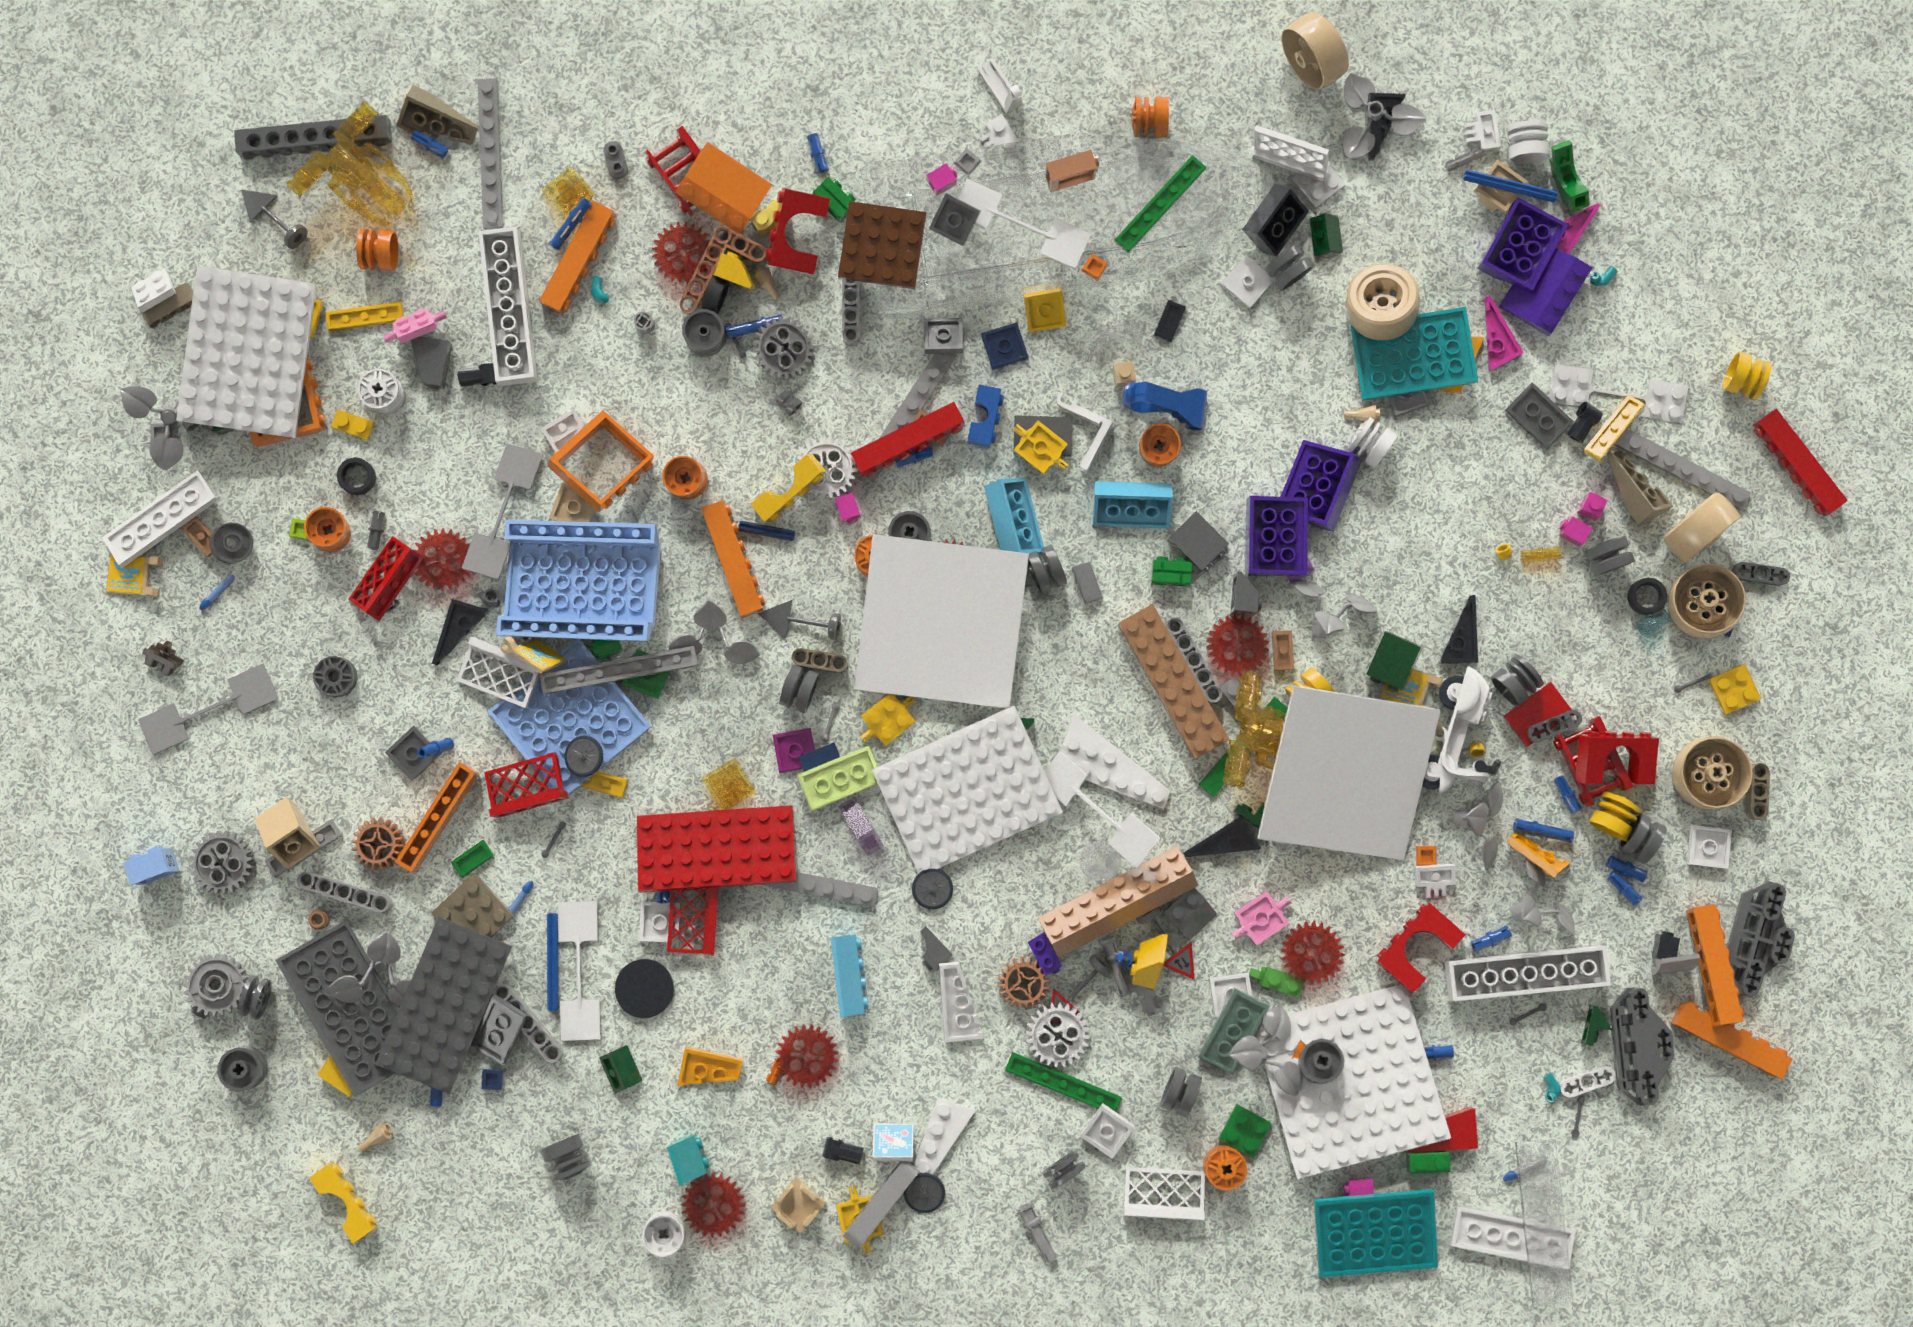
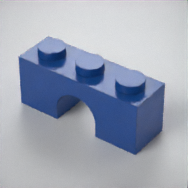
(982, 433)

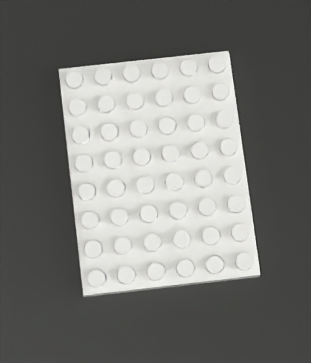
(246, 352)
(967, 790)

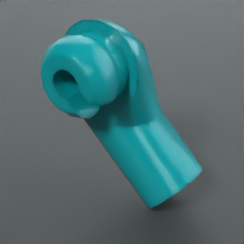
(1603, 279)
(596, 291)
(1553, 1088)

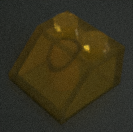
(567, 191)
(729, 784)

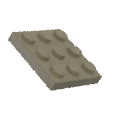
(475, 907)

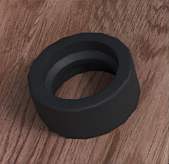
(715, 294)
(345, 465)
(1632, 600)

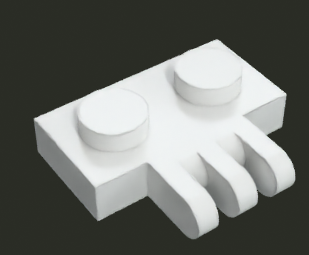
(1484, 131)
(998, 133)
(1435, 878)

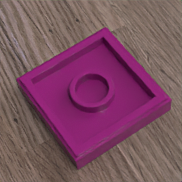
(791, 746)

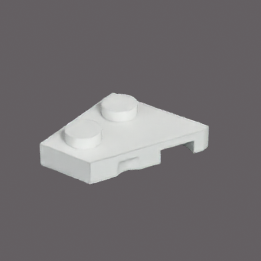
(562, 429)

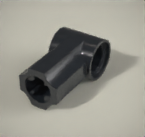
(482, 375)
(1587, 417)
(839, 1150)

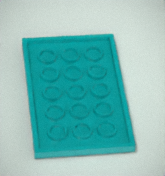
(1425, 358)
(1376, 1233)

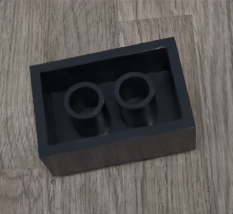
(1275, 220)

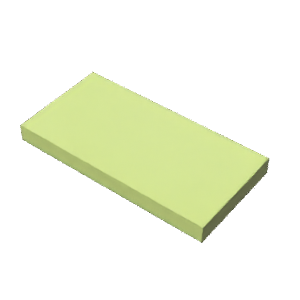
(838, 778)

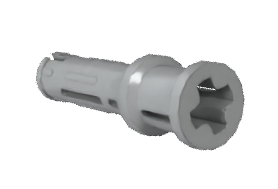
(1110, 949)
(1032, 1223)

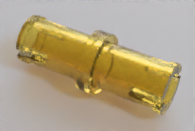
(1541, 554)

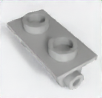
(1152, 1003)

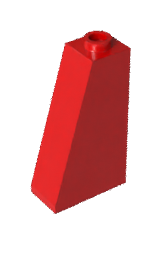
(1462, 1130)

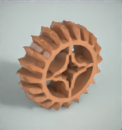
(360, 842)
(1030, 999)

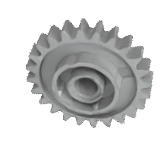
(202, 978)

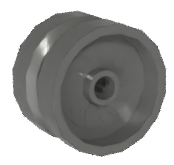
(1289, 267)
(707, 321)
(912, 522)
(1610, 556)
(1044, 570)
(796, 688)
(1643, 839)
(1332, 1058)
(231, 1072)
(1180, 1092)

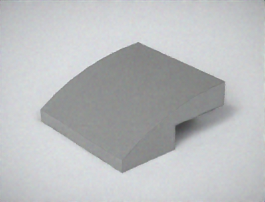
(1675, 964)

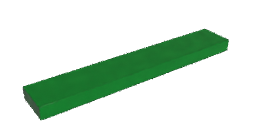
(1160, 204)
(1214, 779)
(1061, 1082)

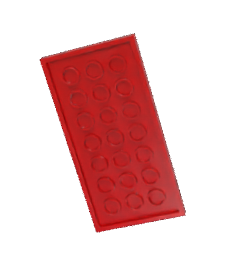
(715, 849)

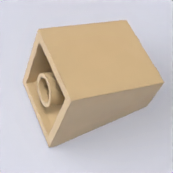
(286, 833)

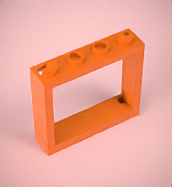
(314, 402)
(599, 421)

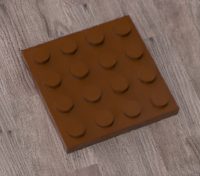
(882, 245)

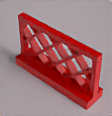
(395, 577)
(532, 800)
(709, 922)

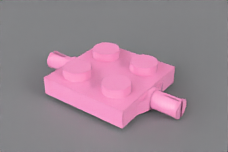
(414, 326)
(1261, 918)

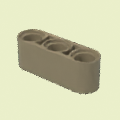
(166, 309)
(809, 662)
(1762, 801)

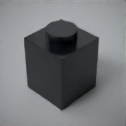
(1665, 945)

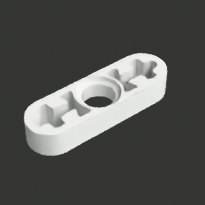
(1602, 1081)

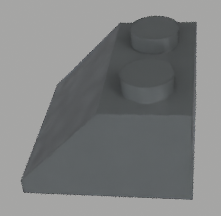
(1244, 596)
(1190, 913)

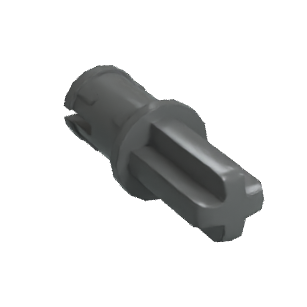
(375, 530)

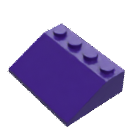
(1522, 245)
(1551, 294)
(1325, 479)
(1276, 536)

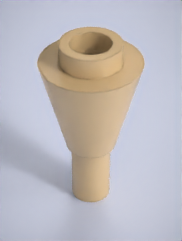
(764, 278)
(1363, 414)
(380, 1134)

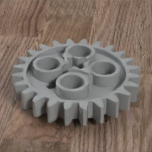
(772, 361)
(208, 873)

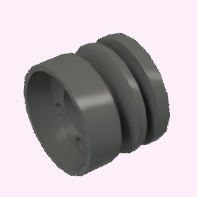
(1518, 679)
(565, 1158)

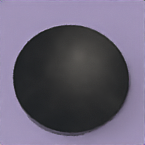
(644, 988)

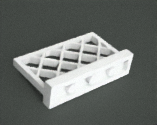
(1289, 154)
(494, 651)
(1169, 1211)

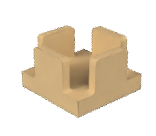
(1497, 198)
(571, 507)
(798, 1205)

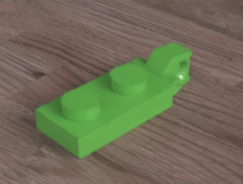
(1277, 980)

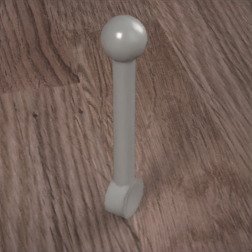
(825, 737)

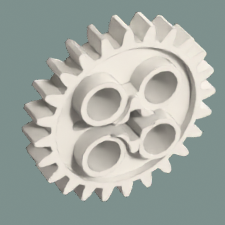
(843, 465)
(1067, 1020)

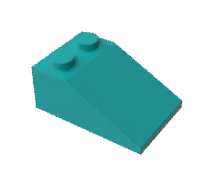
(688, 1158)

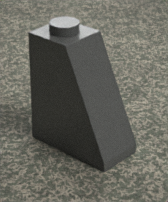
(432, 361)

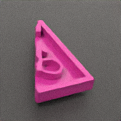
(1576, 227)
(1500, 341)

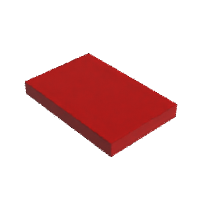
(1537, 708)

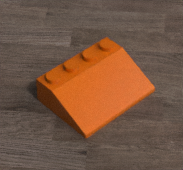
(723, 188)

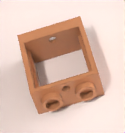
(1071, 170)

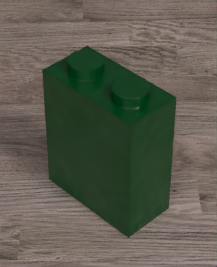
(1394, 661)

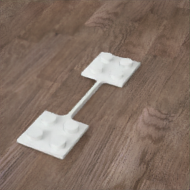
(1063, 241)
(1663, 401)
(1131, 838)
(579, 1017)

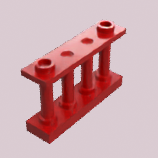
(682, 140)
(1612, 763)

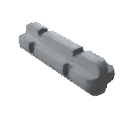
(1463, 159)

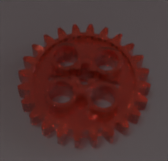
(675, 237)
(439, 542)
(1254, 644)
(1328, 945)
(809, 1038)
(697, 1213)

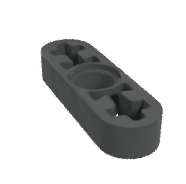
(1775, 570)
(1542, 736)

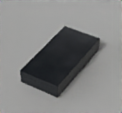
(1169, 320)

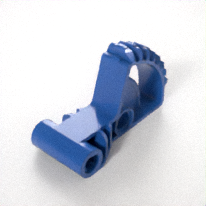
(1151, 398)

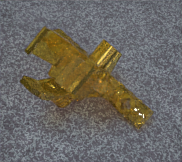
(354, 169)
(1258, 732)

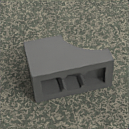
(935, 952)

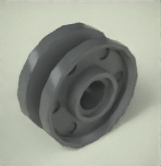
(219, 546)
(323, 676)
(254, 997)
(1064, 1169)

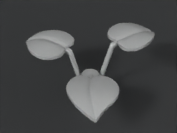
(1360, 142)
(137, 403)
(713, 617)
(1326, 623)
(1476, 820)
(1527, 910)
(383, 952)
(1252, 1053)

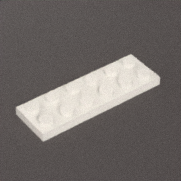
(160, 519)
(1494, 1233)

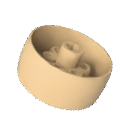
(1315, 50)
(1379, 318)
(1701, 527)
(1721, 581)
(1732, 768)

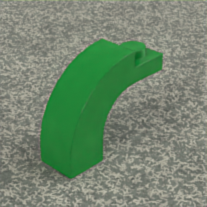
(1563, 170)

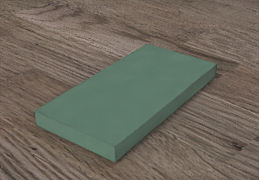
(1238, 1019)

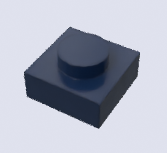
(492, 1079)

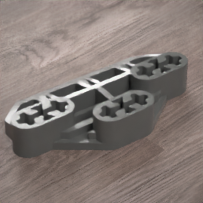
(1762, 936)
(1642, 1045)

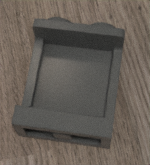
(1199, 542)

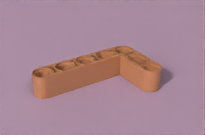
(713, 262)

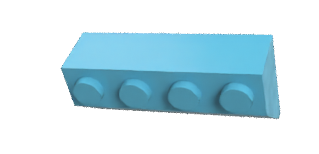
(1132, 504)
(1014, 515)
(848, 975)

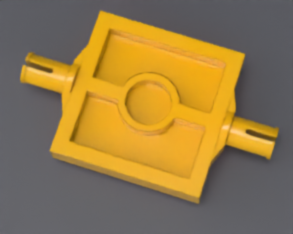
(1040, 447)
(887, 718)
(848, 1212)

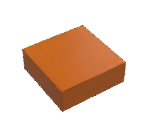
(1094, 267)
(1425, 855)

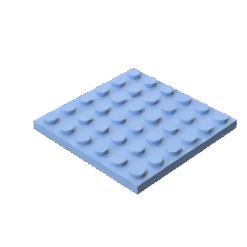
(559, 717)

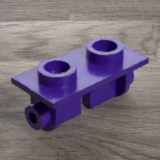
(1045, 954)

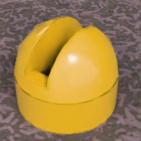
(1504, 551)
(1479, 747)

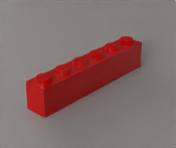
(907, 440)
(1800, 463)

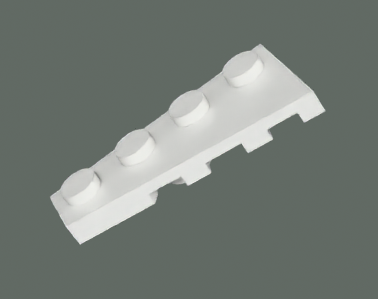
(958, 1013)
(942, 1131)

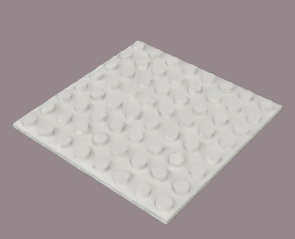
(941, 621)
(1348, 773)
(1379, 1100)

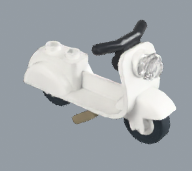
(1467, 699)

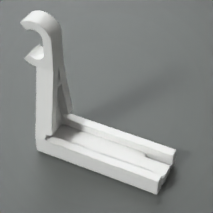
(1006, 95)
(1106, 426)

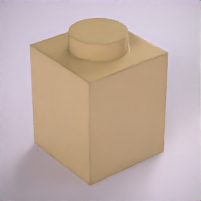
(1123, 374)

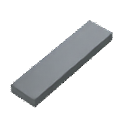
(324, 834)

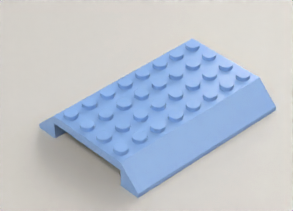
(581, 580)

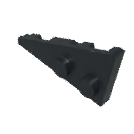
(1382, 126)
(458, 623)
(1463, 641)
(1230, 838)

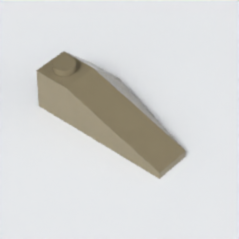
(429, 114)
(1638, 496)

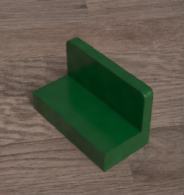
(1326, 234)
(620, 1069)

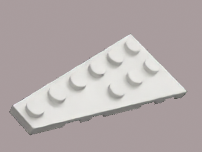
(1110, 766)

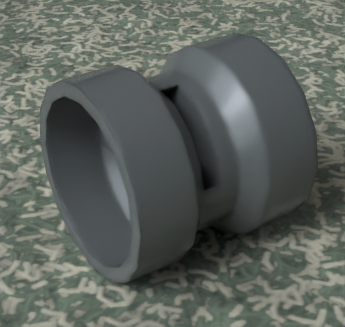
(788, 402)

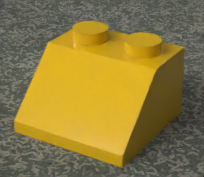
(734, 270)
(1149, 961)

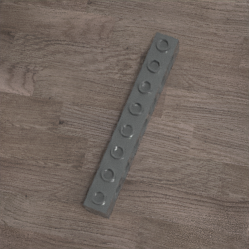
(304, 131)

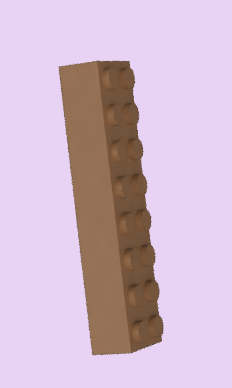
(1173, 681)
(1118, 901)

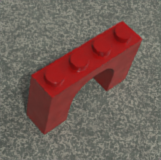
(792, 203)
(1595, 747)
(1429, 921)

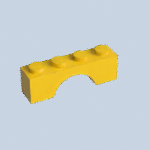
(806, 473)
(358, 1221)

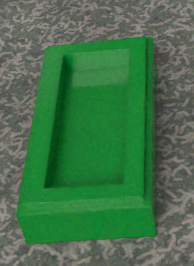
(472, 858)

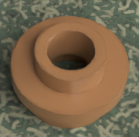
(312, 919)

